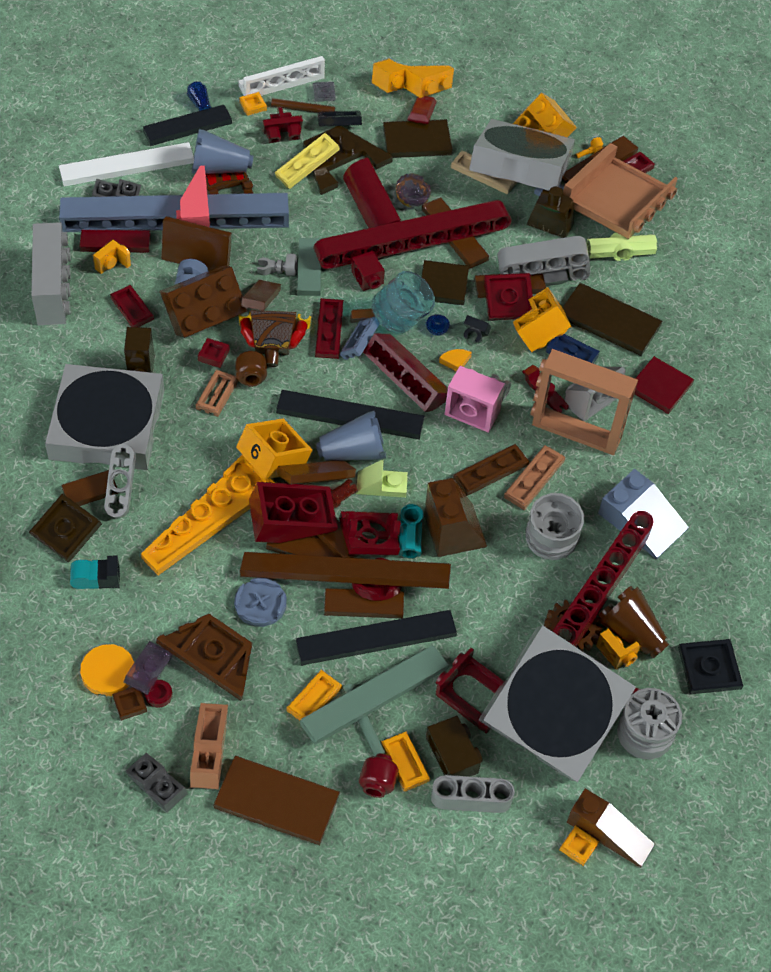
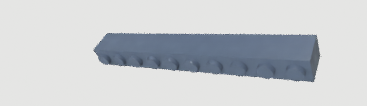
(148, 212)

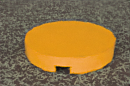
(105, 669)

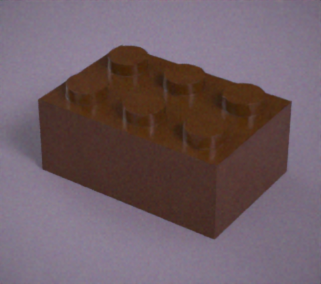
(203, 301)

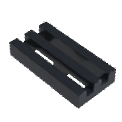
(339, 118)

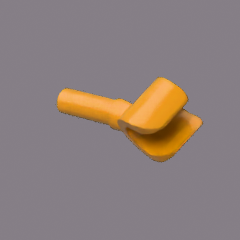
(596, 145)

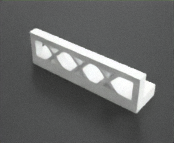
(284, 77)

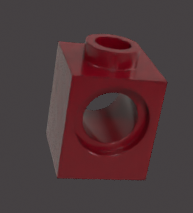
(368, 271)

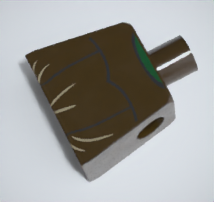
(553, 213)

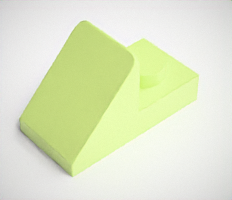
(377, 482)

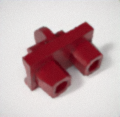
(281, 123)

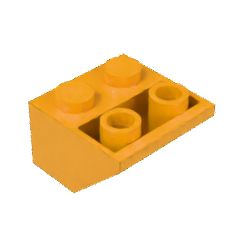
(546, 116)

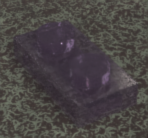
(148, 667)

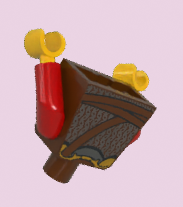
(273, 332)

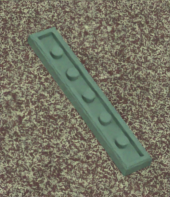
(373, 694)

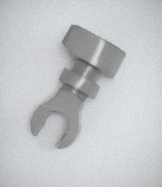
(271, 266)

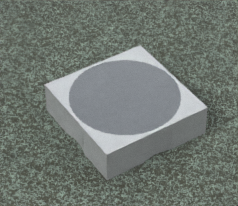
(522, 154)
(101, 410)
(557, 703)

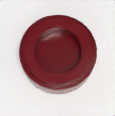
(160, 694)

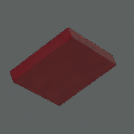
(507, 295)
(662, 384)

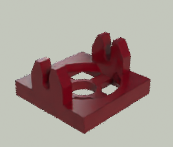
(388, 521)

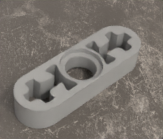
(128, 463)

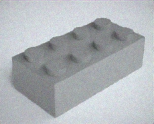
(50, 274)

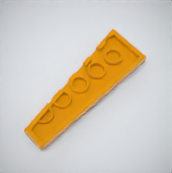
(206, 517)

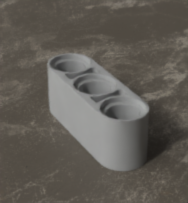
(484, 787)

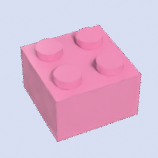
(474, 398)

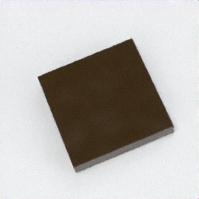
(446, 281)
(65, 528)

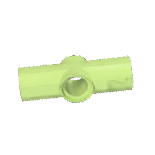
(621, 247)

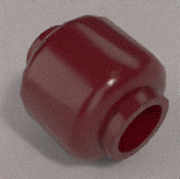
(378, 775)

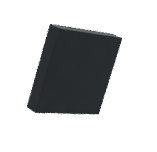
(710, 666)

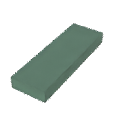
(308, 269)

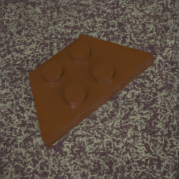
(212, 651)

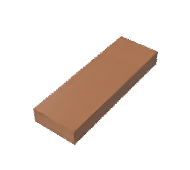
(534, 477)

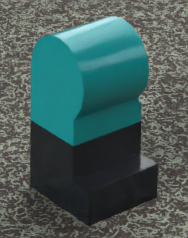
(95, 573)

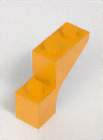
(416, 79)

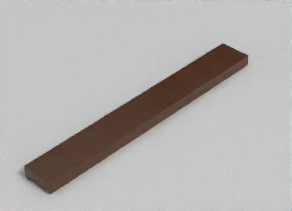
(346, 570)

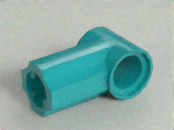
(410, 532)

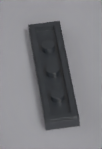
(187, 125)

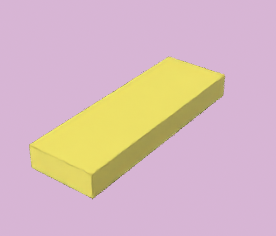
(307, 161)

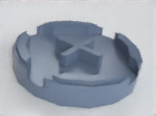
(260, 602)

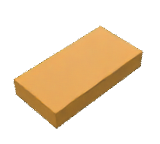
(314, 695)
(404, 755)

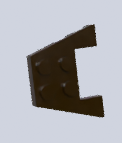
(351, 148)

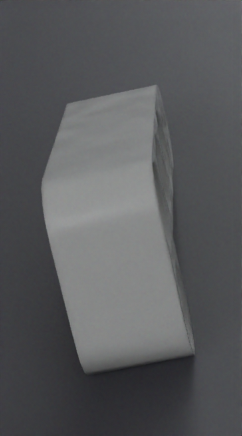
(546, 257)

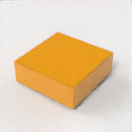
(253, 103)
(579, 845)

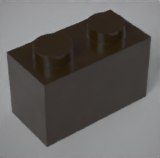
(139, 349)
(453, 748)

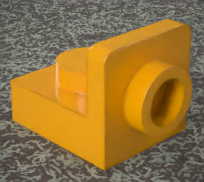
(111, 254)
(614, 650)

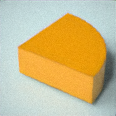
(455, 358)

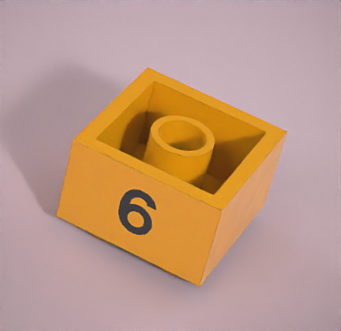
(272, 445)

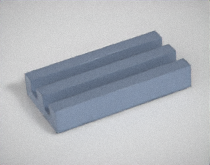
(359, 338)

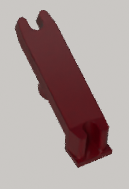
(554, 400)

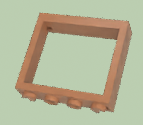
(591, 377)

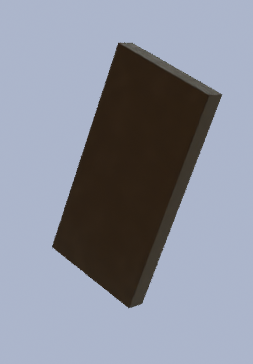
(611, 319)

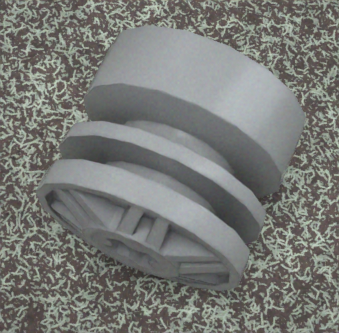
(562, 518)
(649, 723)

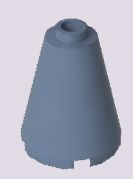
(220, 155)
(353, 441)

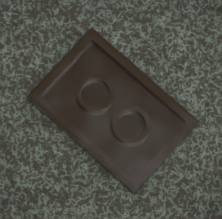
(417, 139)

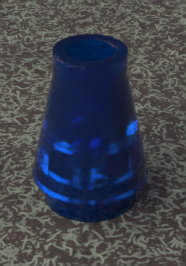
(198, 95)

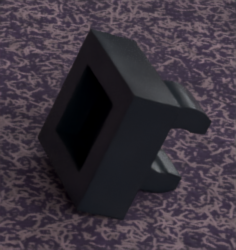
(477, 326)

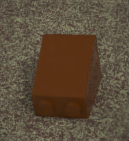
(451, 519)

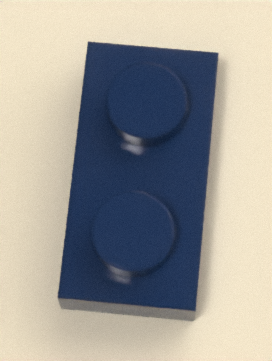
(573, 347)

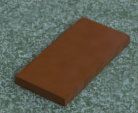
(277, 800)

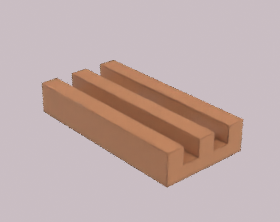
(225, 396)

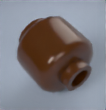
(251, 368)

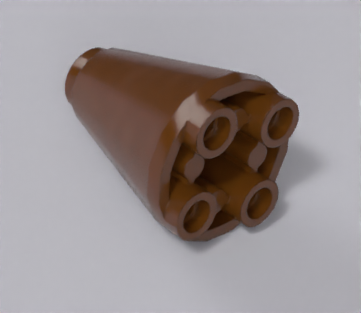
(635, 622)

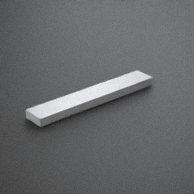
(126, 164)

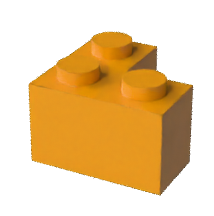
(543, 321)

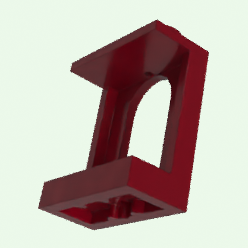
(466, 665)

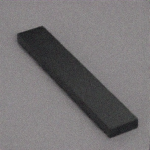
(342, 412)
(375, 637)

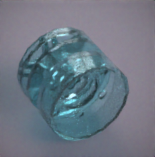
(403, 302)

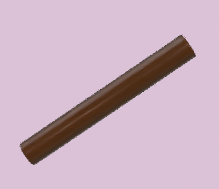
(301, 106)

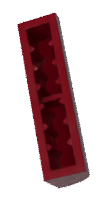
(369, 194)
(406, 371)

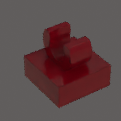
(213, 352)

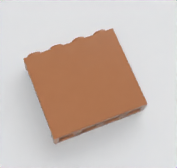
(617, 193)

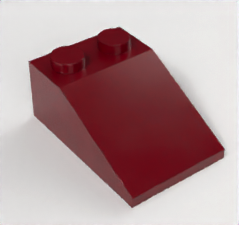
(291, 511)

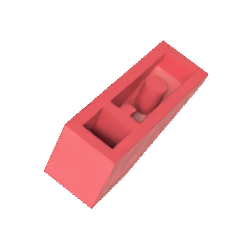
(195, 201)

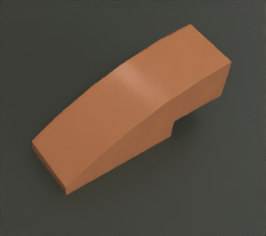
(208, 746)

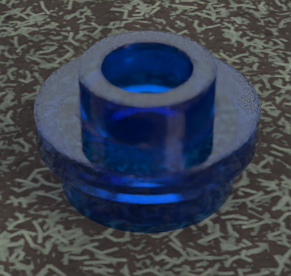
(437, 329)

